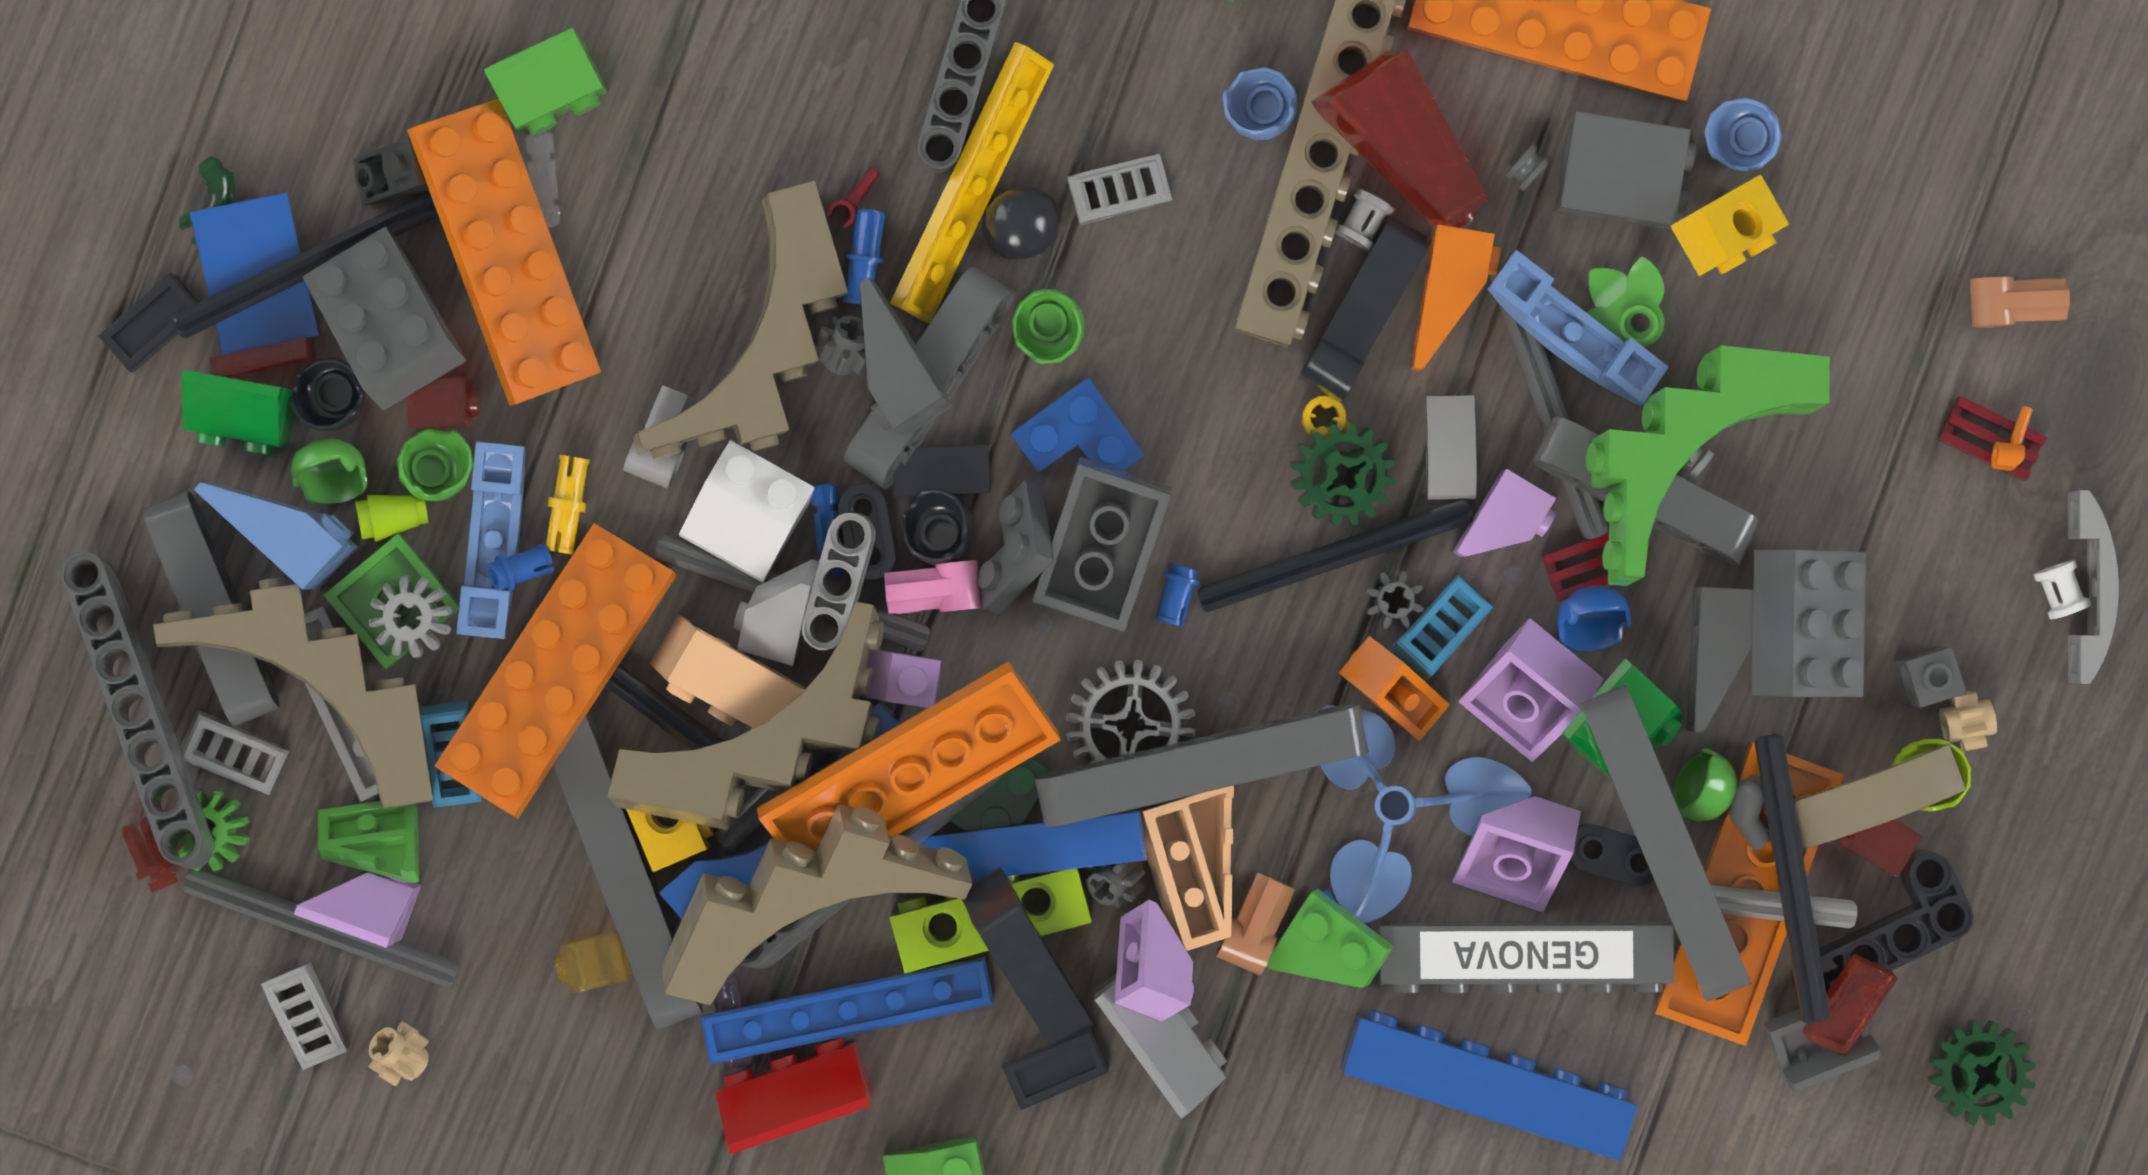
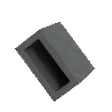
(1624, 170)

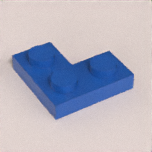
(1081, 420)

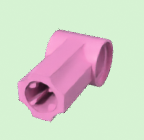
(944, 588)

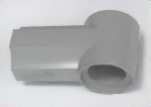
(660, 471)

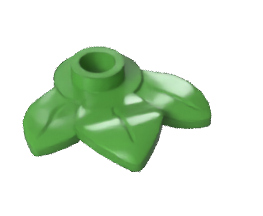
(1623, 296)

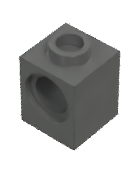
(1930, 676)

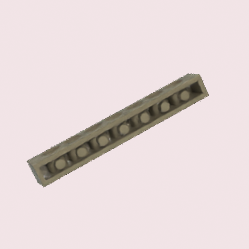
(1257, 314)

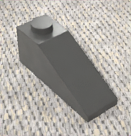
(896, 370)
(1718, 648)

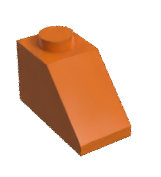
(1394, 688)

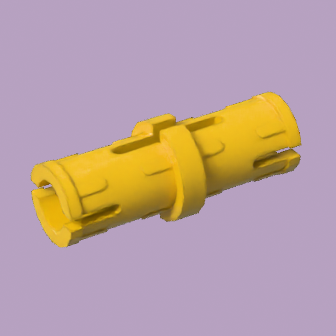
(566, 504)

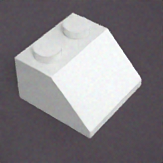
(746, 511)

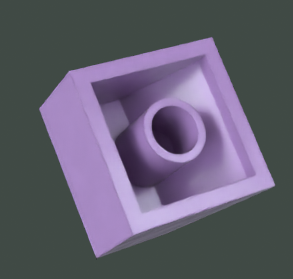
(1531, 690)

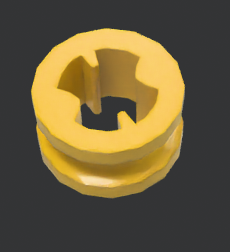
(1325, 402)

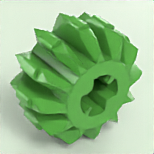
(224, 831)

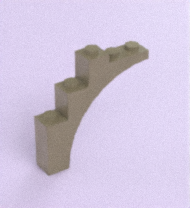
(801, 276)
(275, 632)
(826, 717)
(792, 881)

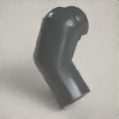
(1746, 810)

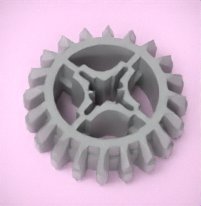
(1135, 684)

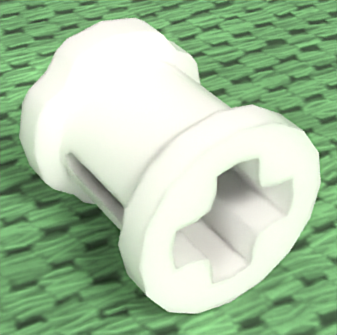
(2062, 589)

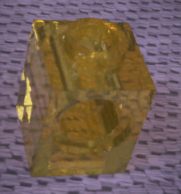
(592, 962)

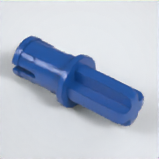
(864, 252)

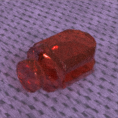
(158, 873)

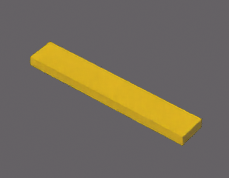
(972, 183)

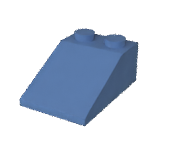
(297, 540)

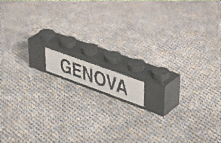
(1529, 954)

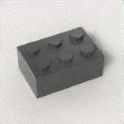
(384, 318)
(1102, 544)
(1808, 623)

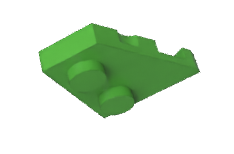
(372, 839)
(1329, 945)

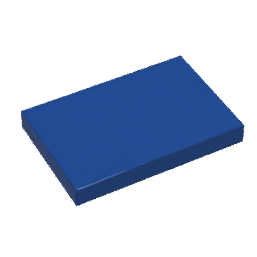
(240, 243)

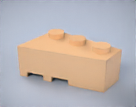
(721, 676)
(1191, 863)

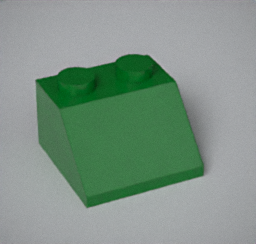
(236, 410)
(1657, 712)

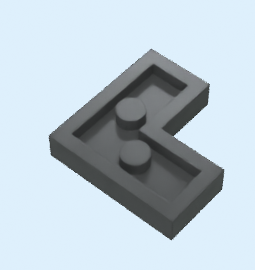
(1025, 549)

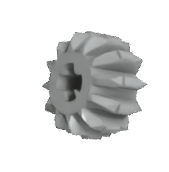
(410, 633)

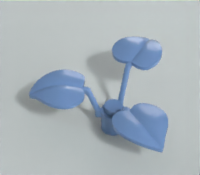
(1375, 881)

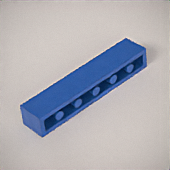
(1489, 1086)

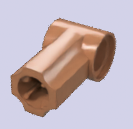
(2006, 301)
(1256, 924)

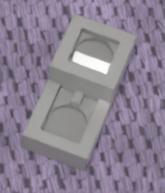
(1451, 447)

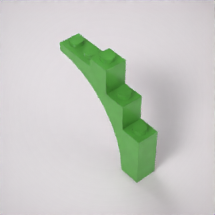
(1641, 466)

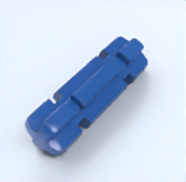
(824, 499)

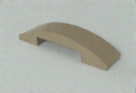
(1878, 797)

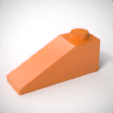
(1453, 278)

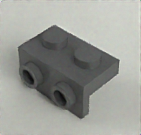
(1808, 1063)

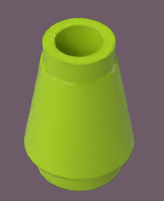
(389, 515)

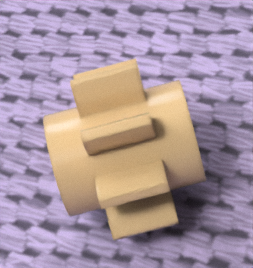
(1968, 721)
(398, 1053)

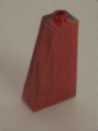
(1404, 136)

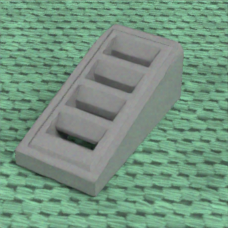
(1080, 198)
(225, 768)
(281, 1008)

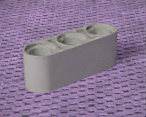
(838, 555)

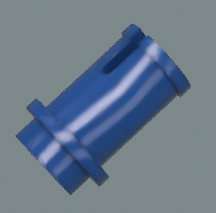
(519, 567)
(1177, 594)

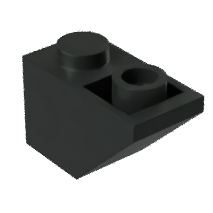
(389, 174)

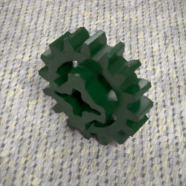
(1359, 463)
(1969, 1086)

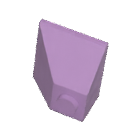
(1520, 852)
(365, 907)

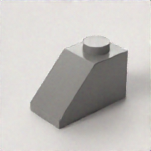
(775, 615)

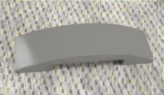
(2088, 651)

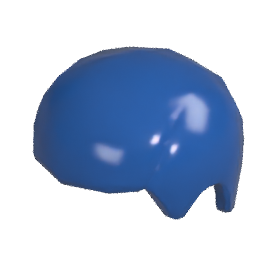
(1592, 619)

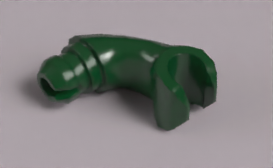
(220, 188)

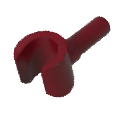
(855, 196)

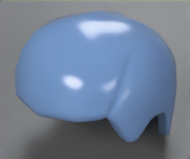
(1260, 103)
(1743, 134)

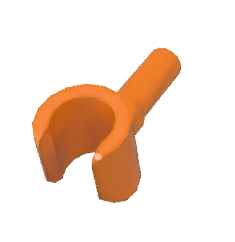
(2009, 455)

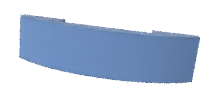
(1573, 334)
(493, 531)

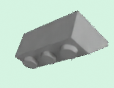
(1167, 1050)

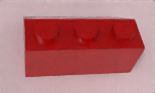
(793, 1094)

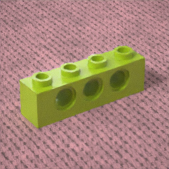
(922, 949)

